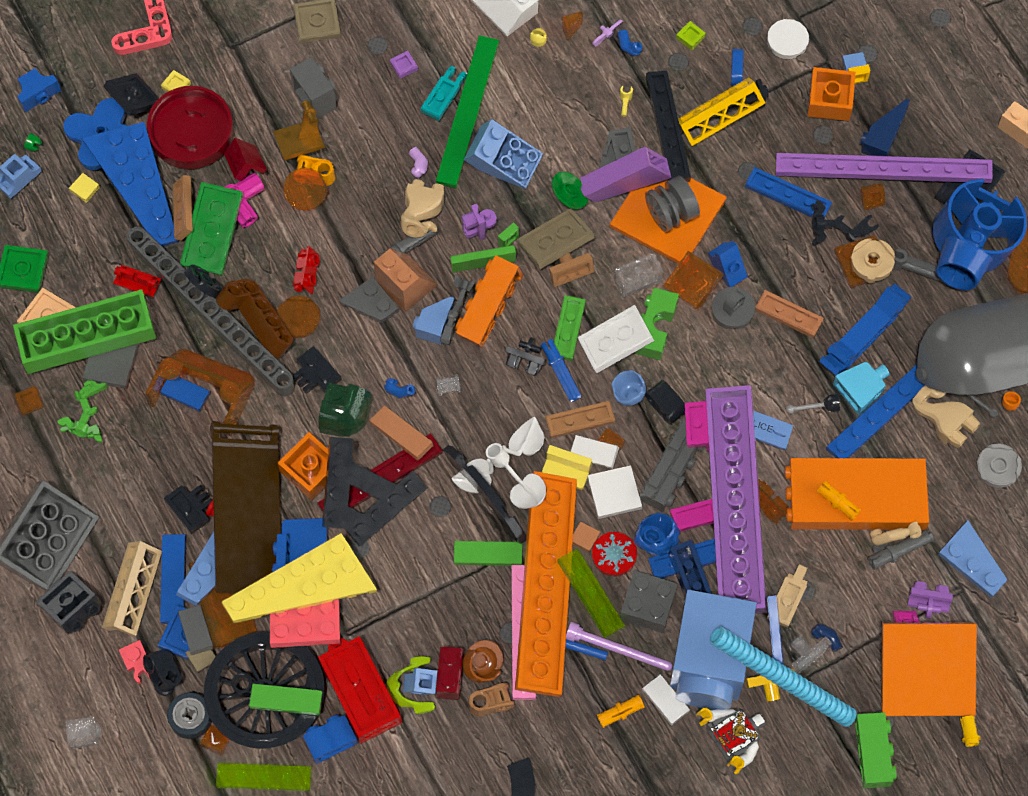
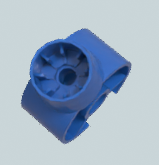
(962, 251)

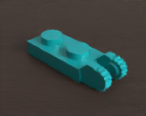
(443, 94)

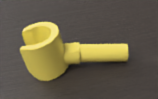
(625, 97)

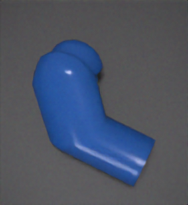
(627, 46)
(399, 392)

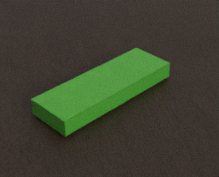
(481, 258)
(569, 326)
(487, 553)
(286, 699)

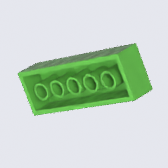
(84, 331)

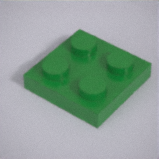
(22, 268)

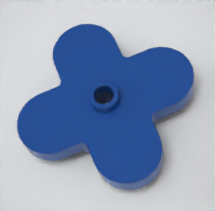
(107, 117)

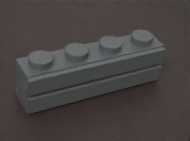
(670, 471)

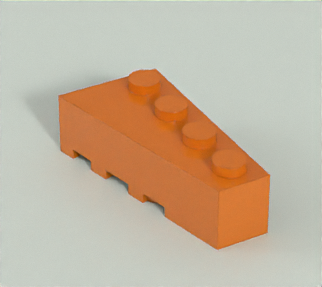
(488, 300)

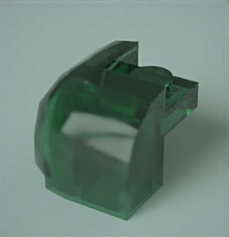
(344, 410)

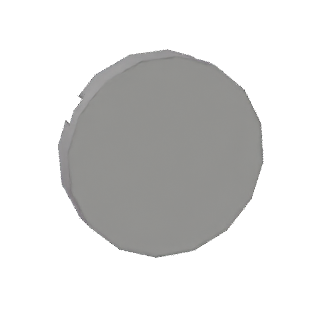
(998, 465)

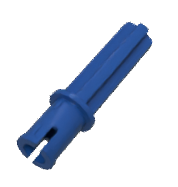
(561, 370)

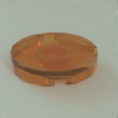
(305, 188)
(299, 316)

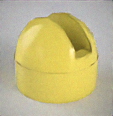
(536, 37)

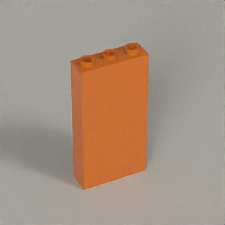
(885, 489)

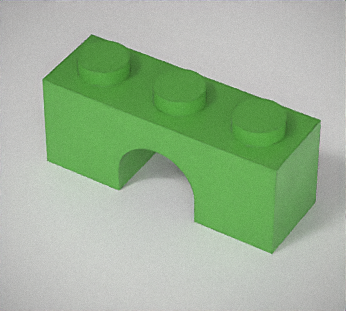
(660, 306)

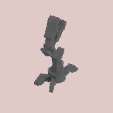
(463, 287)

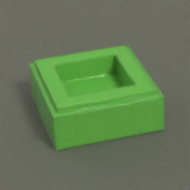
(508, 236)

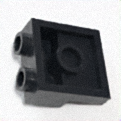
(69, 603)

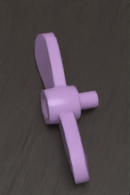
(607, 33)

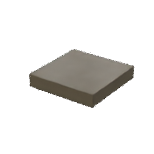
(317, 20)

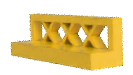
(717, 104)

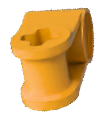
(319, 165)

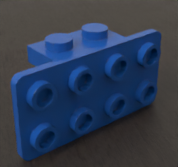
(297, 539)

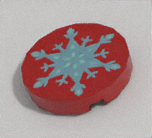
(614, 554)

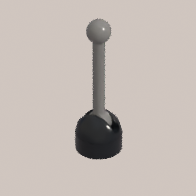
(830, 403)

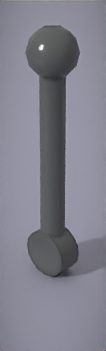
(992, 412)

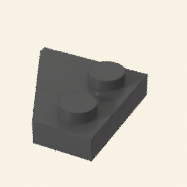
(618, 145)
(370, 301)

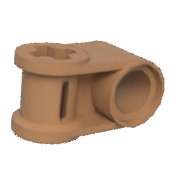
(492, 699)

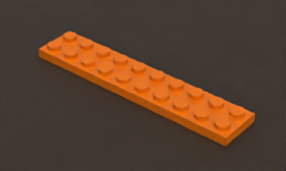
(546, 589)

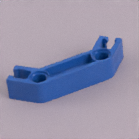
(866, 330)

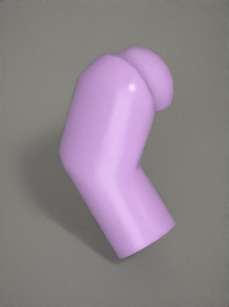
(421, 162)

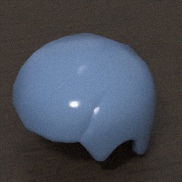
(628, 388)

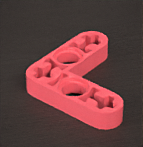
(151, 32)

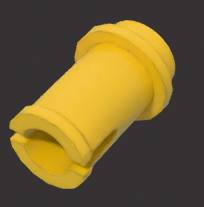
(969, 729)

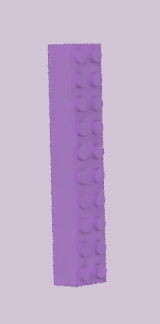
(736, 494)

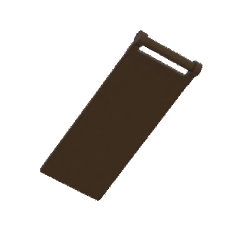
(244, 505)

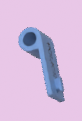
(772, 430)

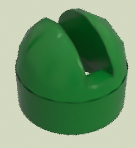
(31, 142)

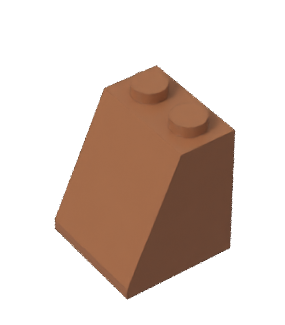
(402, 278)

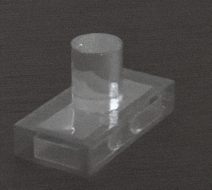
(808, 654)

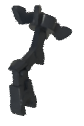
(819, 224)

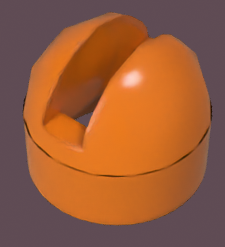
(1011, 401)

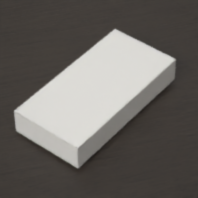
(600, 452)
(665, 700)

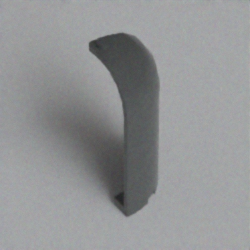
(977, 348)

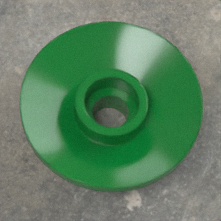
(568, 190)

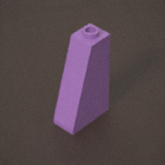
(625, 175)

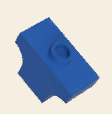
(36, 89)
(728, 261)

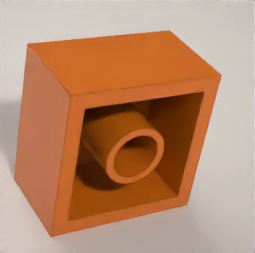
(831, 94)
(306, 466)

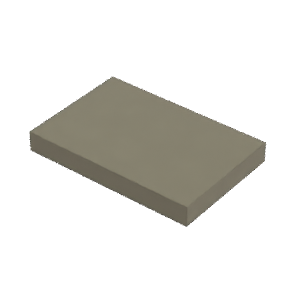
(555, 238)

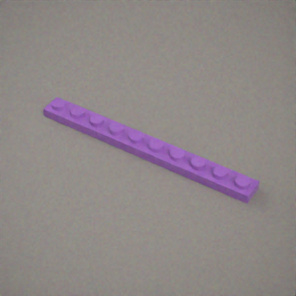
(883, 167)

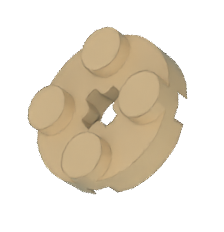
(869, 271)

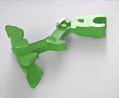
(81, 428)

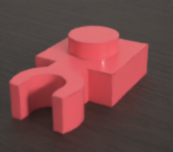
(133, 659)

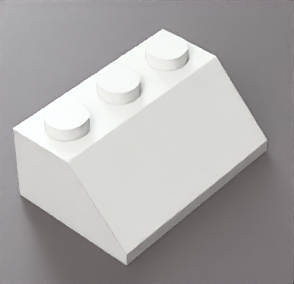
(508, 14)

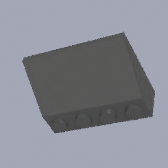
(45, 536)

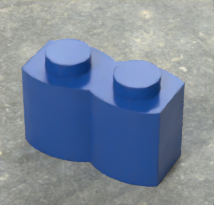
(330, 738)

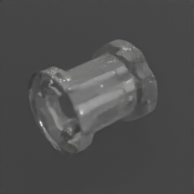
(448, 384)

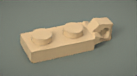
(790, 595)

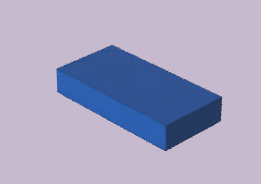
(185, 393)

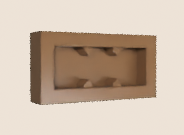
(571, 269)

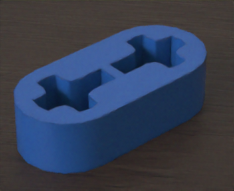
(736, 66)

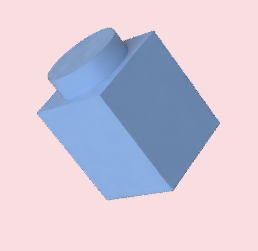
(701, 671)

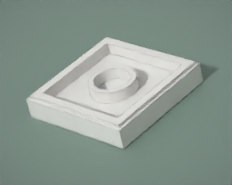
(614, 492)

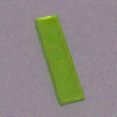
(590, 593)
(263, 777)

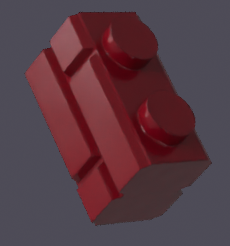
(449, 673)

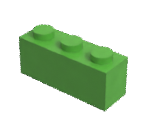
(875, 750)

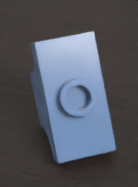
(17, 174)

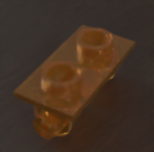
(772, 508)

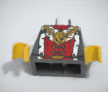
(733, 734)

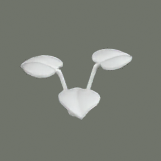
(525, 440)

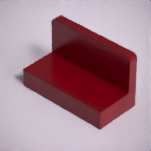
(243, 157)

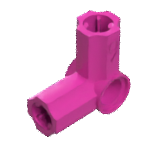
(250, 186)

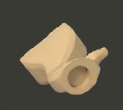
(421, 205)
(946, 416)

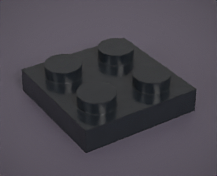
(131, 93)

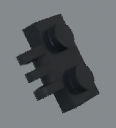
(315, 371)
(189, 506)

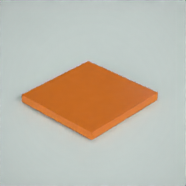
(638, 224)
(929, 669)

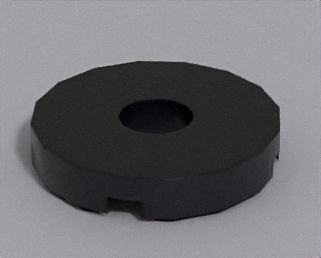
(201, 280)

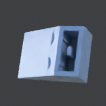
(503, 154)

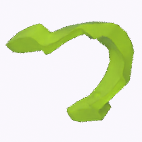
(393, 687)

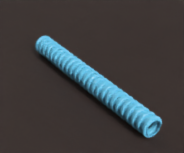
(783, 676)

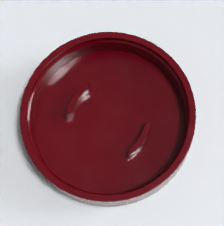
(190, 127)

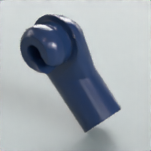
(823, 630)

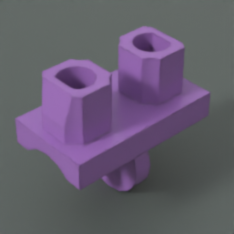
(476, 222)
(928, 600)

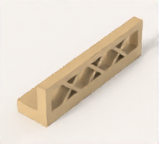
(125, 587)

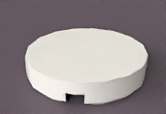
(787, 38)

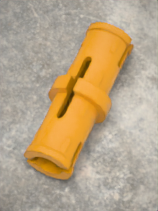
(839, 500)
(620, 711)

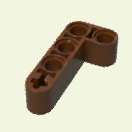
(258, 313)

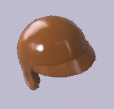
(482, 661)

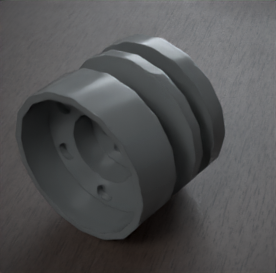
(672, 203)

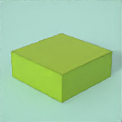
(690, 35)

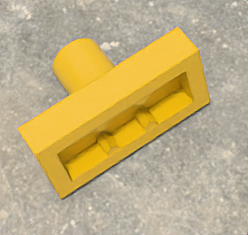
(771, 689)

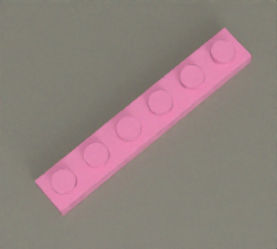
(517, 588)

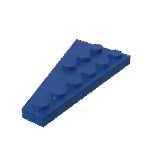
(132, 169)

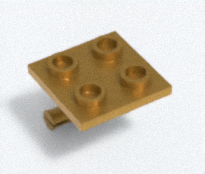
(301, 137)

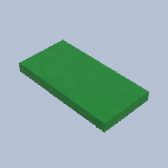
(212, 228)

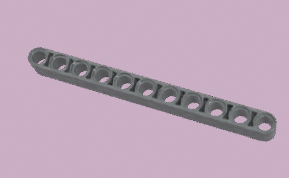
(214, 319)

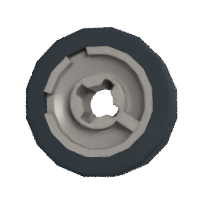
(177, 716)

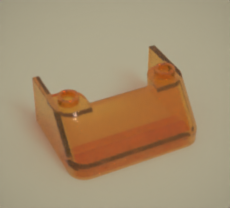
(233, 383)

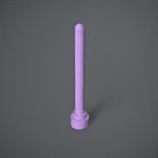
(576, 633)

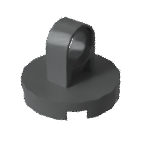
(733, 308)

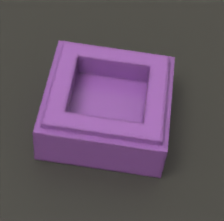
(403, 64)

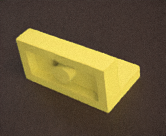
(567, 464)

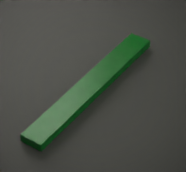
(467, 112)

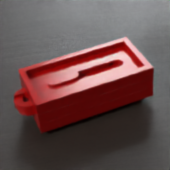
(359, 689)

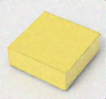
(174, 81)
(84, 187)

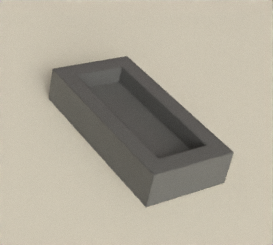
(195, 630)

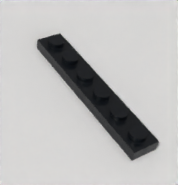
(667, 123)

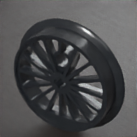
(215, 677)

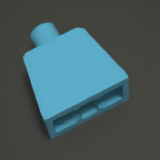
(861, 385)

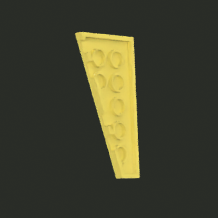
(310, 580)

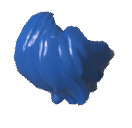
(657, 534)

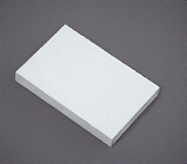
(615, 339)

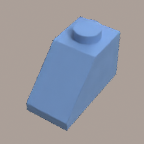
(433, 320)

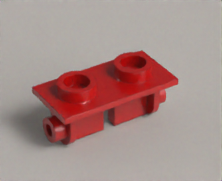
(307, 262)
(136, 280)

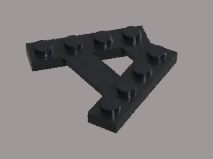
(343, 473)

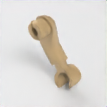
(880, 538)

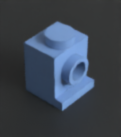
(420, 682)

